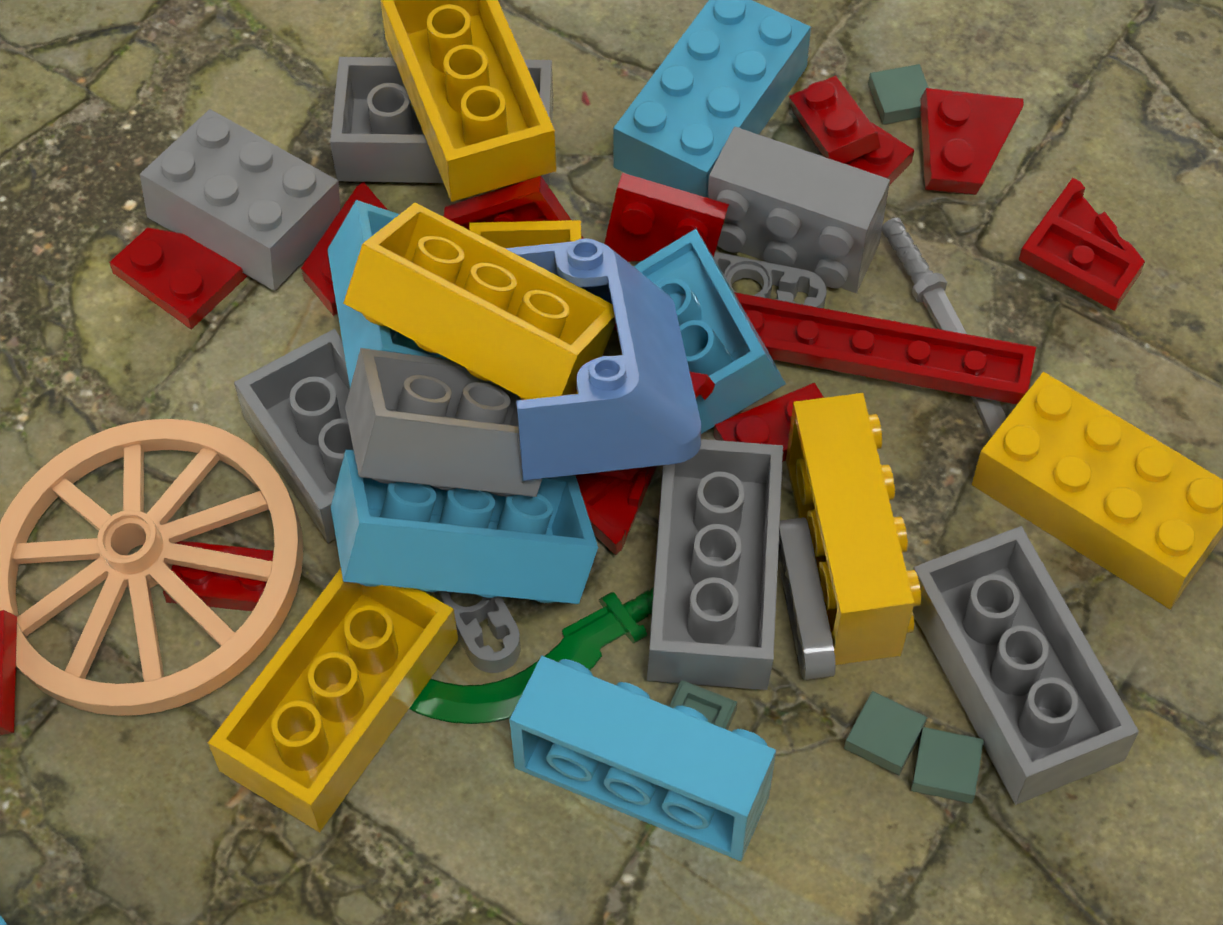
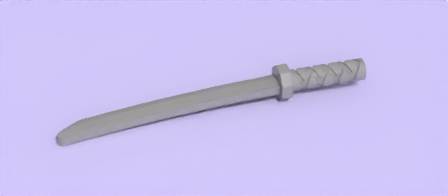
(930, 289)

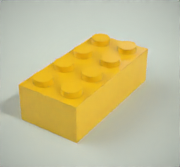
(470, 93)
(479, 304)
(1104, 489)
(852, 526)
(333, 695)

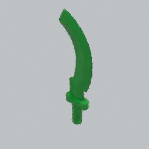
(580, 644)

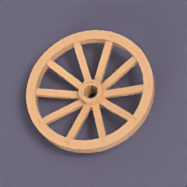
(150, 564)

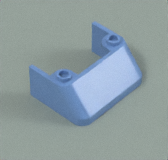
(627, 406)

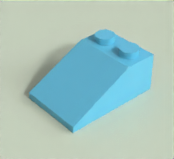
(713, 329)

